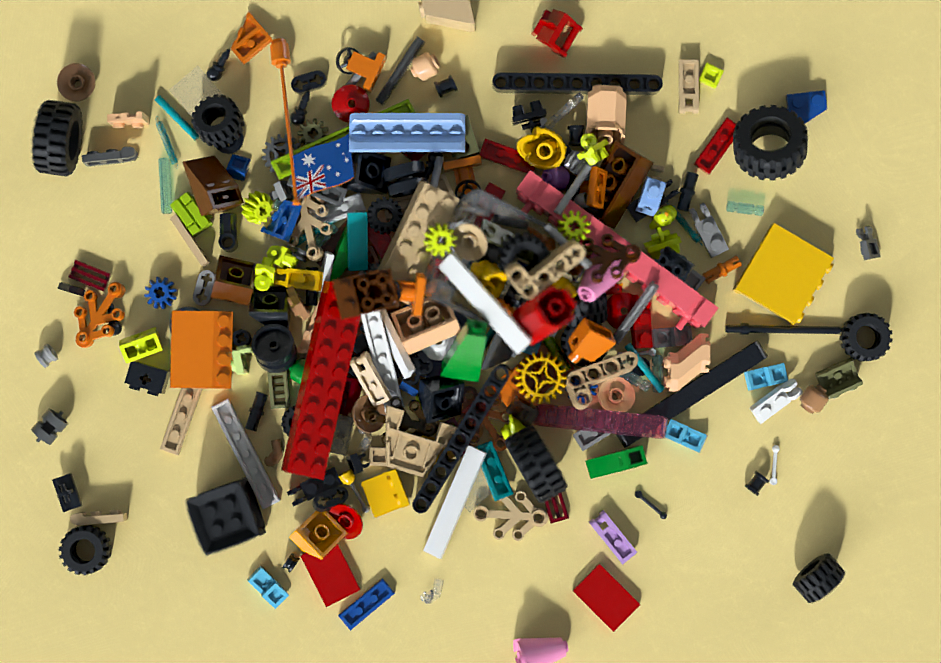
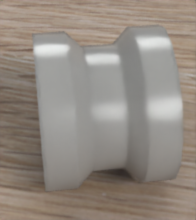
(46, 355)

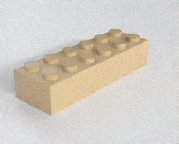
(406, 250)

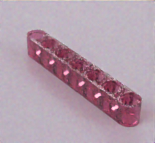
(601, 421)

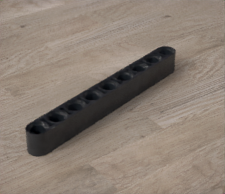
(567, 79)
(704, 385)
(454, 445)

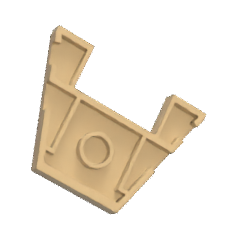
(409, 451)

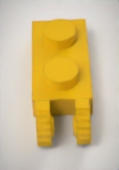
(300, 279)

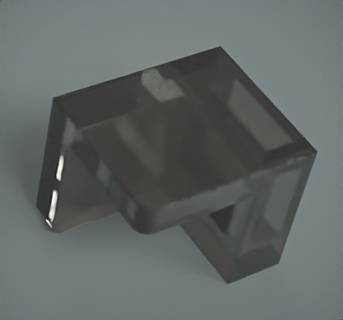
(523, 411)

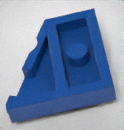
(807, 104)
(283, 221)

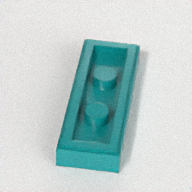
(357, 241)
(494, 472)

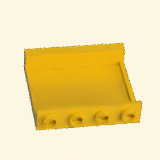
(784, 274)

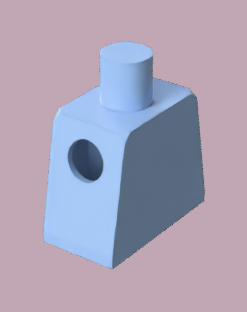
(650, 196)

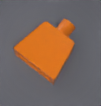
(589, 341)

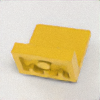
(385, 493)

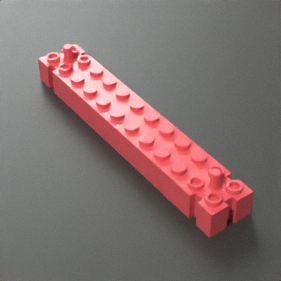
(672, 291)

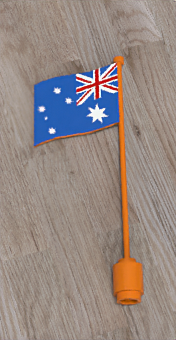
(320, 165)

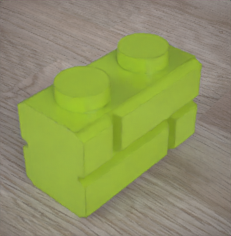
(189, 214)

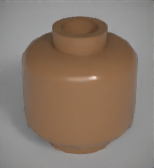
(814, 398)

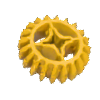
(535, 393)

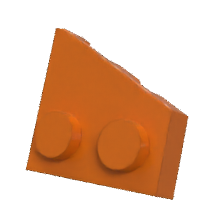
(250, 39)

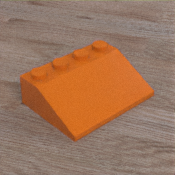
(201, 349)

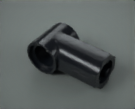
(228, 229)

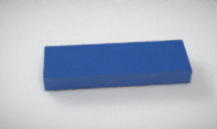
(366, 604)

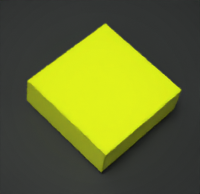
(711, 75)

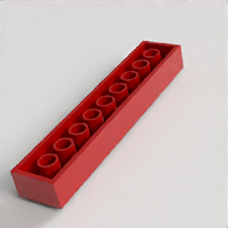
(320, 389)

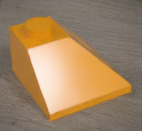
(318, 534)

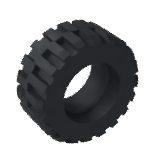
(770, 122)
(57, 138)
(536, 464)

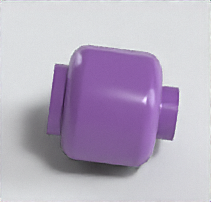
(557, 177)

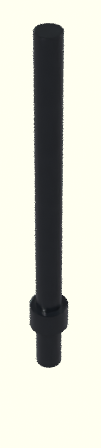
(745, 329)

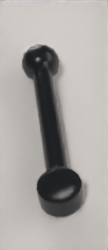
(638, 494)

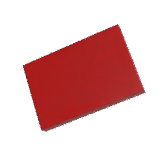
(331, 576)
(606, 597)

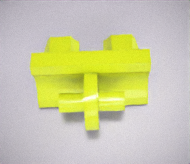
(594, 151)
(660, 241)
(282, 256)
(265, 274)

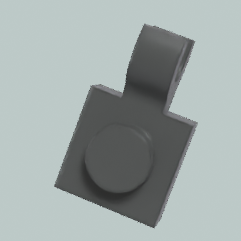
(869, 246)

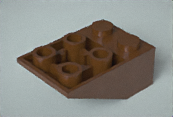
(212, 185)
(365, 293)

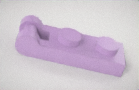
(613, 537)

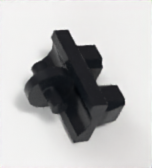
(537, 112)
(675, 263)
(67, 492)

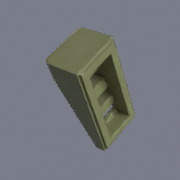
(271, 380)

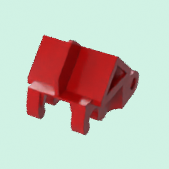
(551, 27)

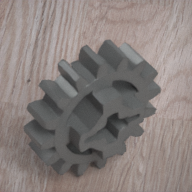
(273, 148)

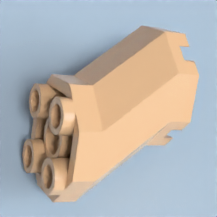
(606, 114)
(687, 363)

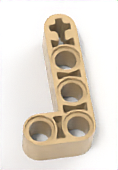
(546, 265)
(602, 375)

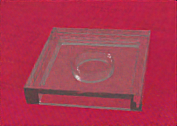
(193, 89)

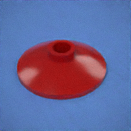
(342, 97)
(614, 307)
(348, 519)

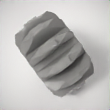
(575, 165)

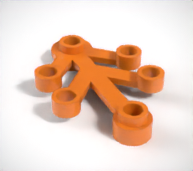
(98, 316)

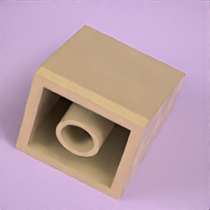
(448, 13)

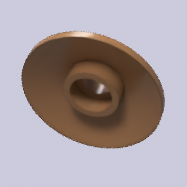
(68, 77)
(358, 411)

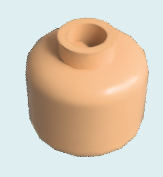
(425, 66)

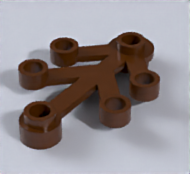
(607, 258)
(486, 422)

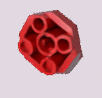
(545, 313)

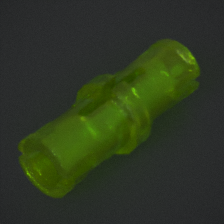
(555, 350)

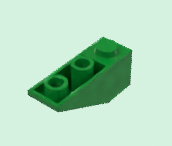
(616, 461)

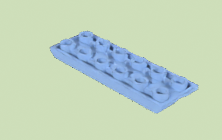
(407, 132)

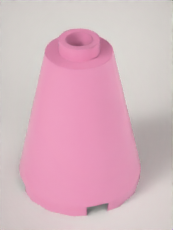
(588, 289)
(539, 650)

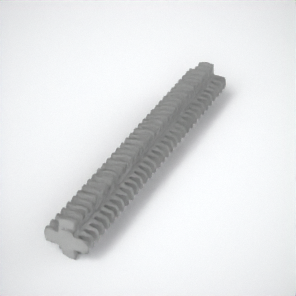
(635, 312)

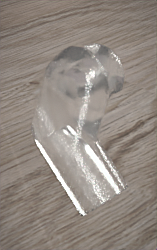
(365, 442)
(434, 594)

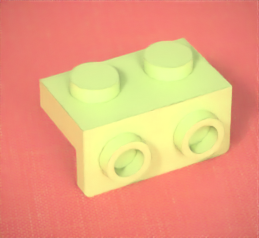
(239, 361)

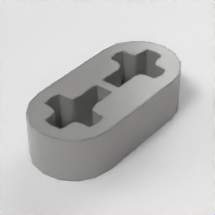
(200, 286)

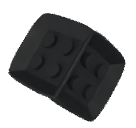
(225, 516)

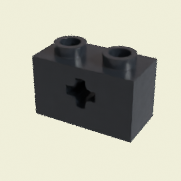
(158, 377)

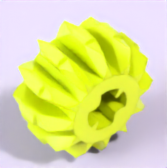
(257, 207)
(569, 221)
(447, 241)

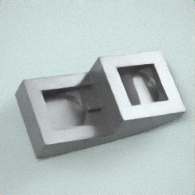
(671, 337)

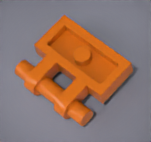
(529, 381)

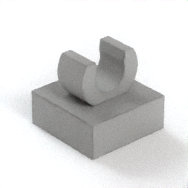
(282, 191)

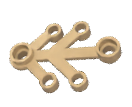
(306, 223)
(514, 516)

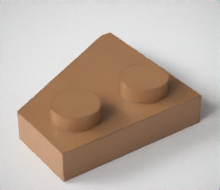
(297, 304)

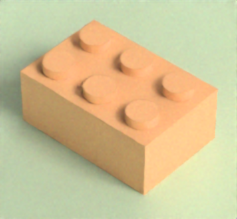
(434, 325)

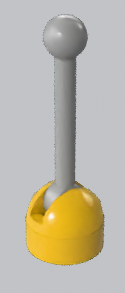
(348, 478)

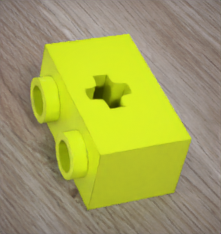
(140, 345)

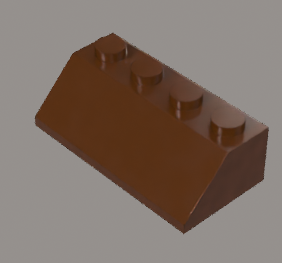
(624, 176)

